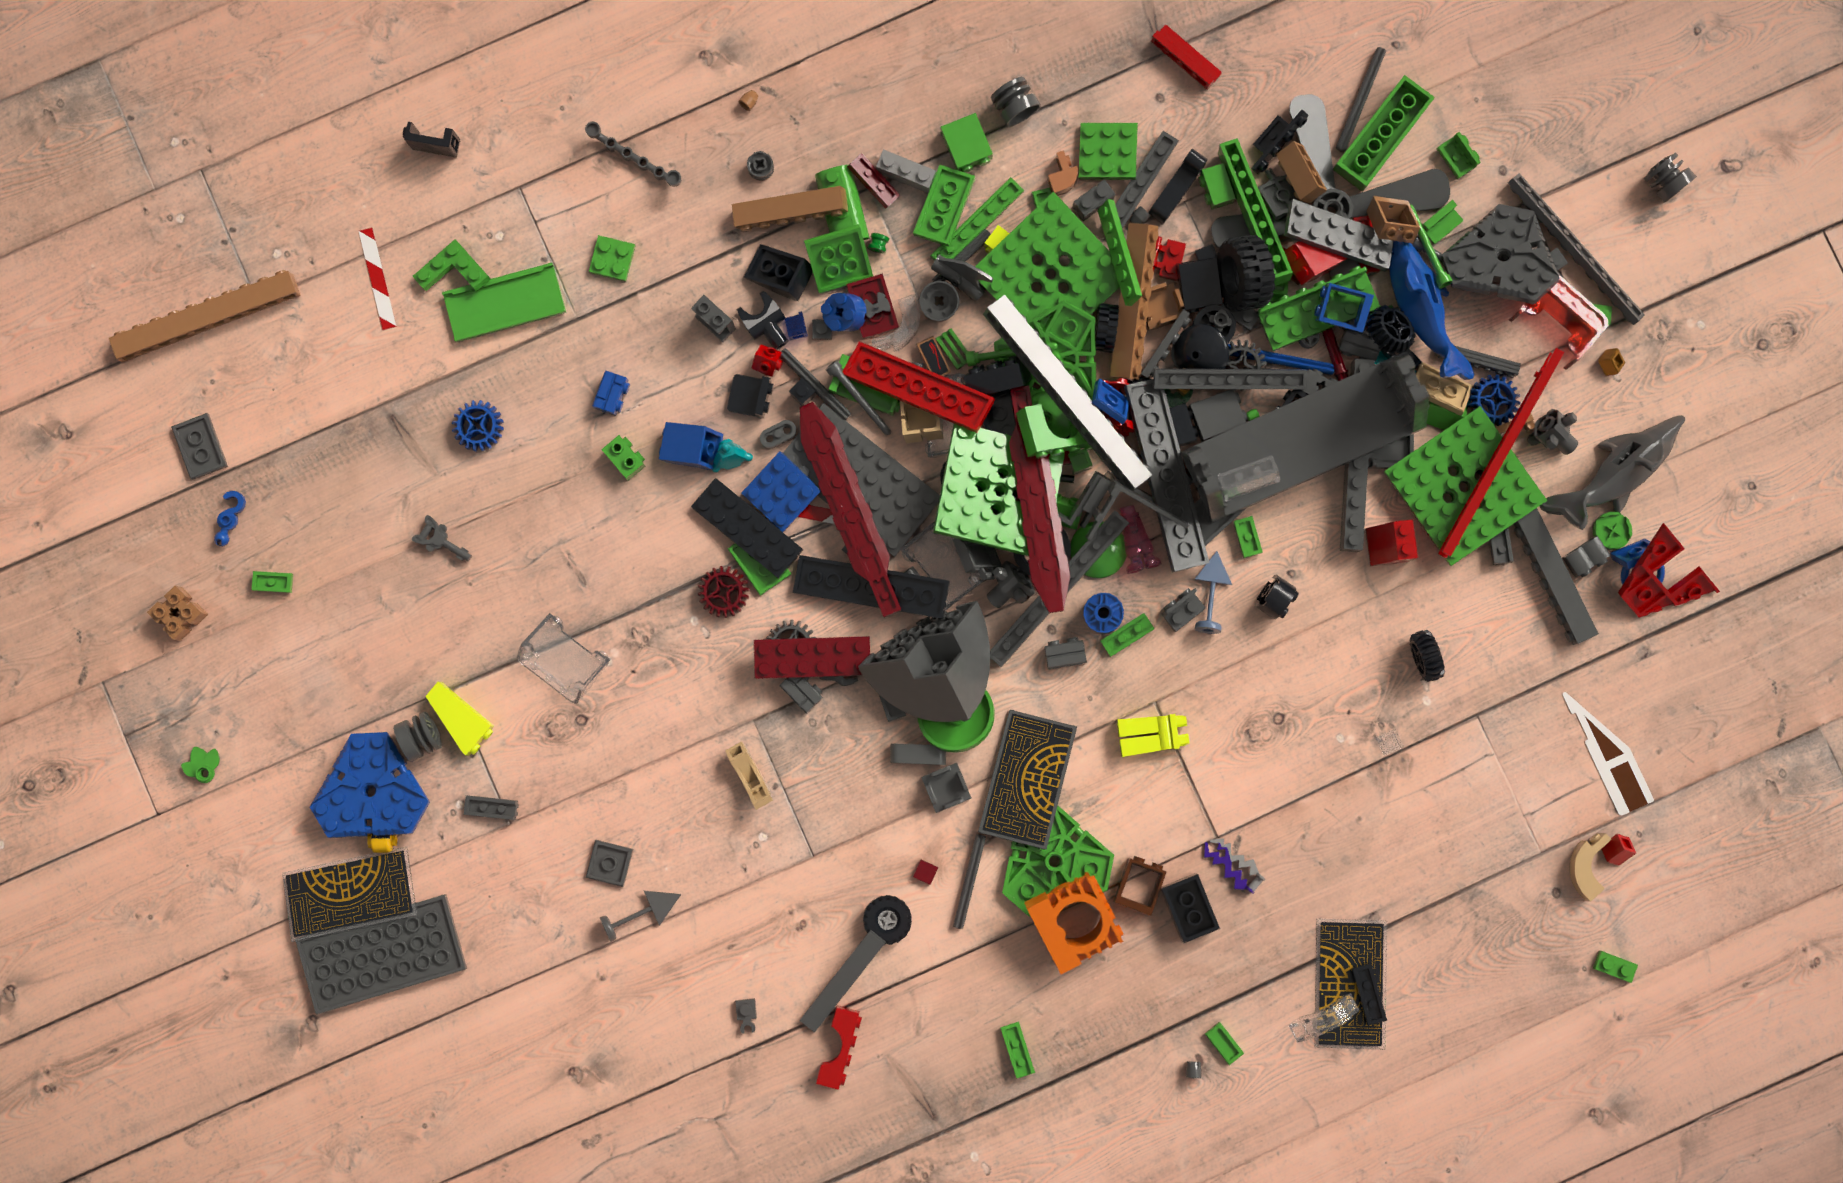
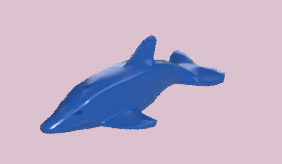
(1422, 303)

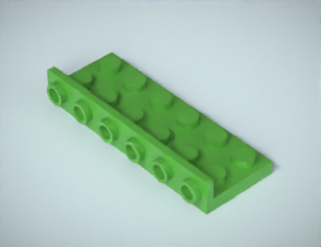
(1294, 317)

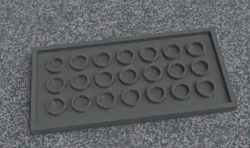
(893, 493)
(382, 956)

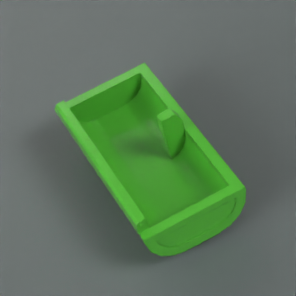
(843, 177)

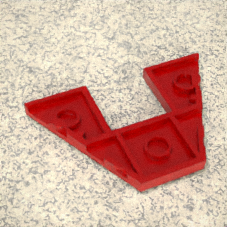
(1643, 589)

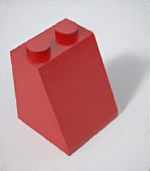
(1311, 262)
(1391, 543)

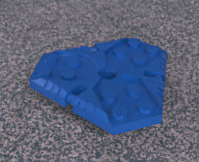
(344, 804)

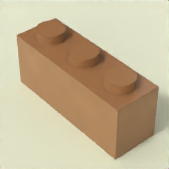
(1301, 172)

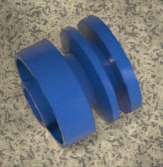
(1115, 609)

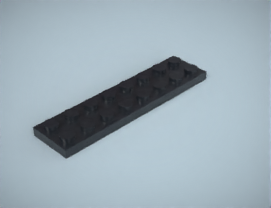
(841, 583)

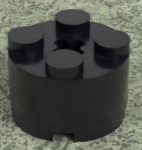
(1276, 597)

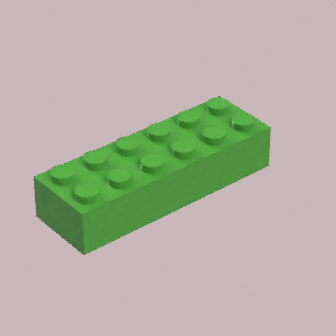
(1383, 133)

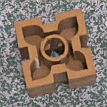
(188, 613)

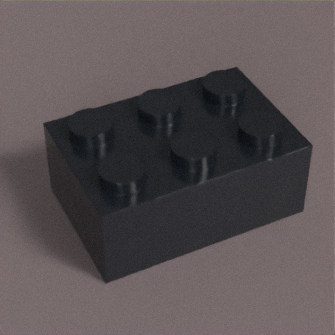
(998, 376)
(1189, 908)

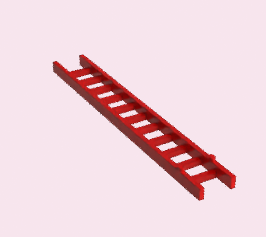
(1501, 452)

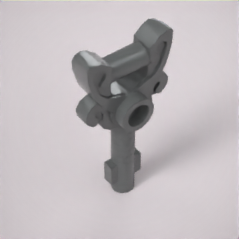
(439, 539)

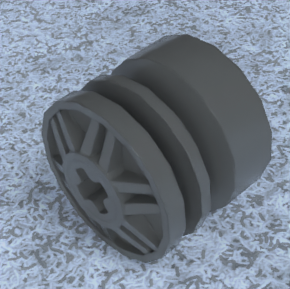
(1015, 101)
(1669, 177)
(950, 300)
(413, 738)

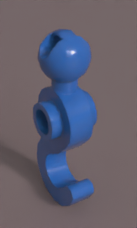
(227, 519)

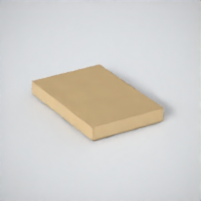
(1446, 392)

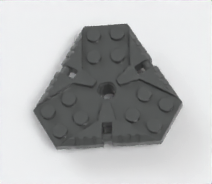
(1503, 257)

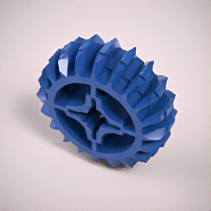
(1496, 384)
(471, 432)

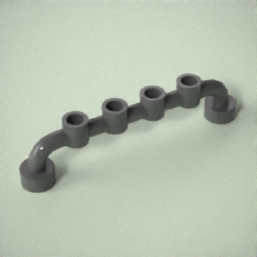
(672, 177)

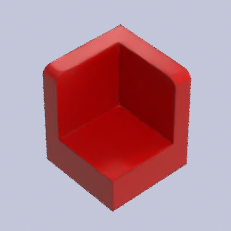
(1618, 849)

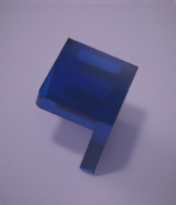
(796, 326)

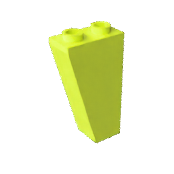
(459, 718)

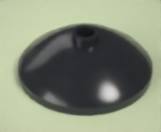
(1209, 344)

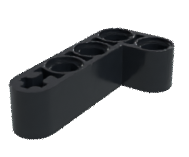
(1178, 186)

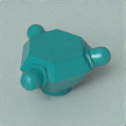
(730, 456)

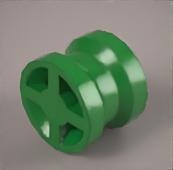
(878, 243)

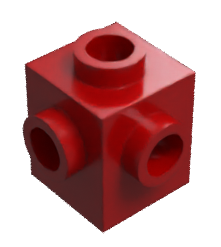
(767, 360)

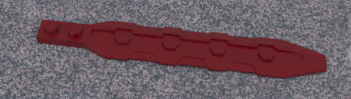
(847, 504)
(1040, 515)

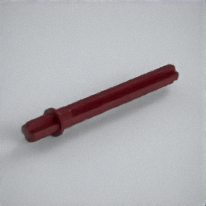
(1335, 355)

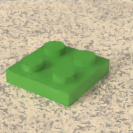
(612, 258)

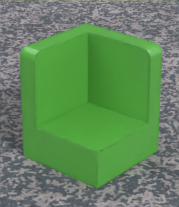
(1080, 461)

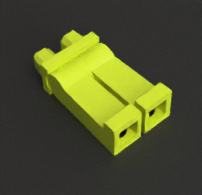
(1164, 726)

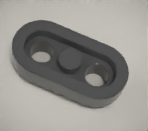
(777, 433)

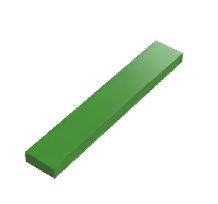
(980, 219)

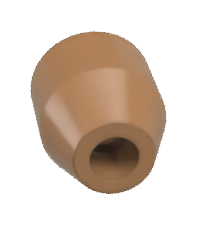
(748, 100)

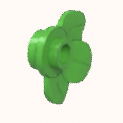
(201, 761)

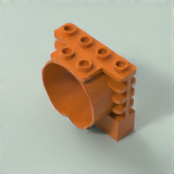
(1071, 951)

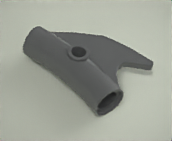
(962, 275)

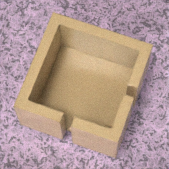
(919, 424)

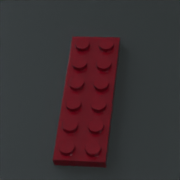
(809, 657)

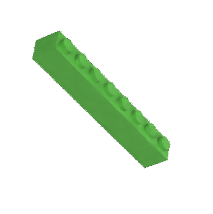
(1253, 206)

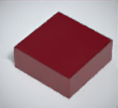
(925, 872)

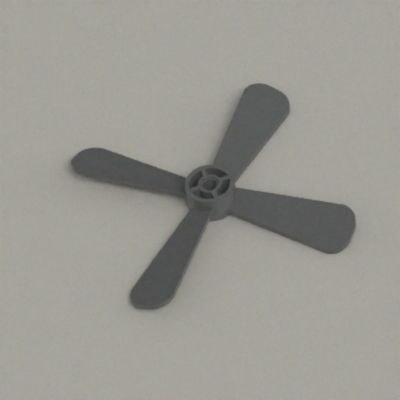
(1424, 190)

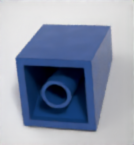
(689, 445)

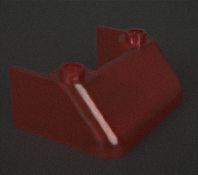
(1573, 313)

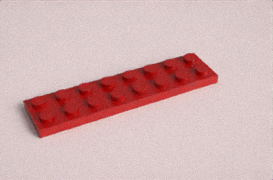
(918, 387)

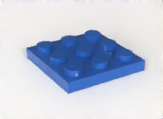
(781, 491)

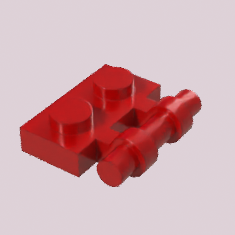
(1173, 254)

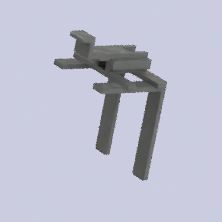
(1094, 493)

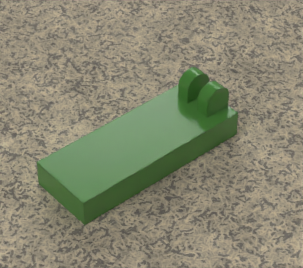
(1127, 634)
(1017, 1050)

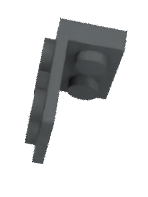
(1184, 610)

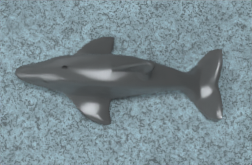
(1629, 465)

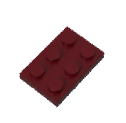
(882, 321)

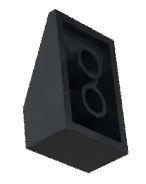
(779, 272)

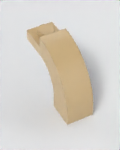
(749, 775)
(1581, 866)

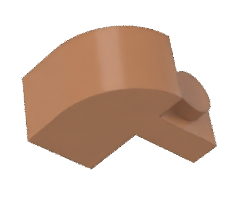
(1065, 179)

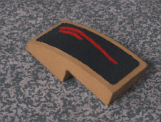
(933, 356)

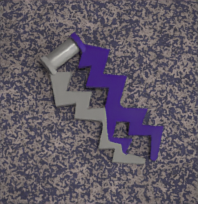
(1228, 859)

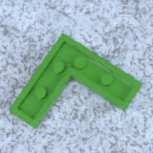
(451, 256)

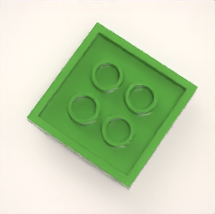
(1108, 151)
(838, 258)

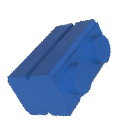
(611, 392)

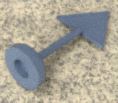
(1214, 573)

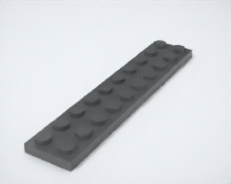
(1169, 478)

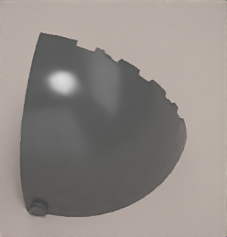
(935, 667)

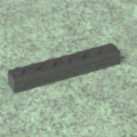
(1489, 362)

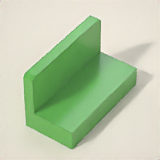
(1442, 222)
(1441, 417)

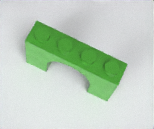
(1040, 440)

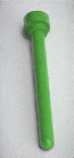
(1442, 278)
(974, 358)

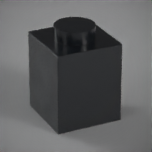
(802, 392)

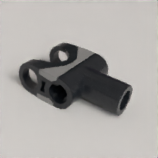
(765, 322)

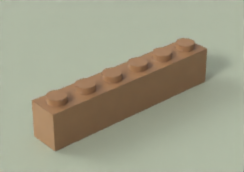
(790, 207)

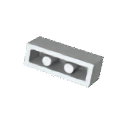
(905, 171)

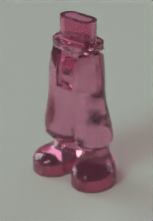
(1137, 542)

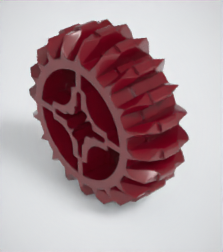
(717, 576)

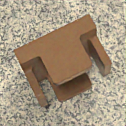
(1164, 306)

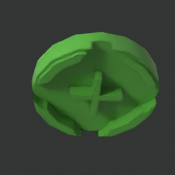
(1613, 530)

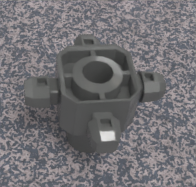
(1554, 431)
(1011, 584)

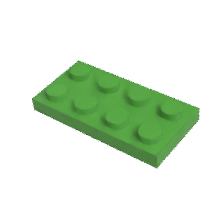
(944, 205)

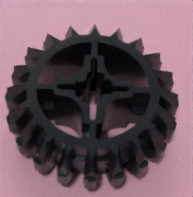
(1391, 329)
(1427, 655)

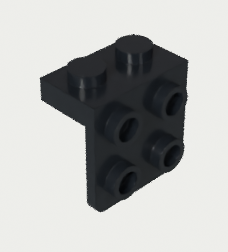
(750, 395)

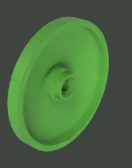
(961, 735)

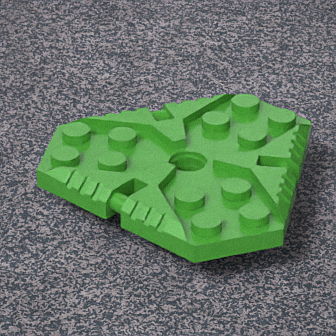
(1075, 336)
(1034, 875)

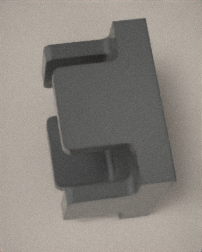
(946, 787)

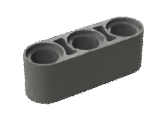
(917, 754)

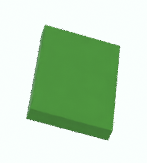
(755, 572)

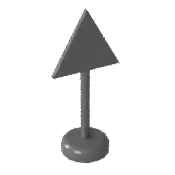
(660, 904)

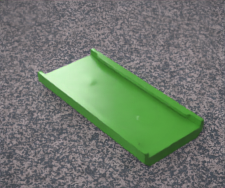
(504, 302)

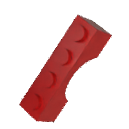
(832, 1071)

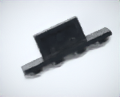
(1275, 137)

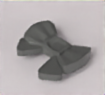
(882, 305)

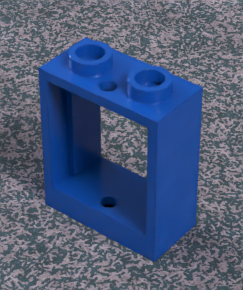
(1362, 314)

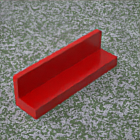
(1186, 56)

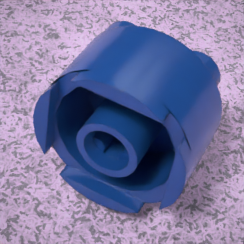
(844, 312)

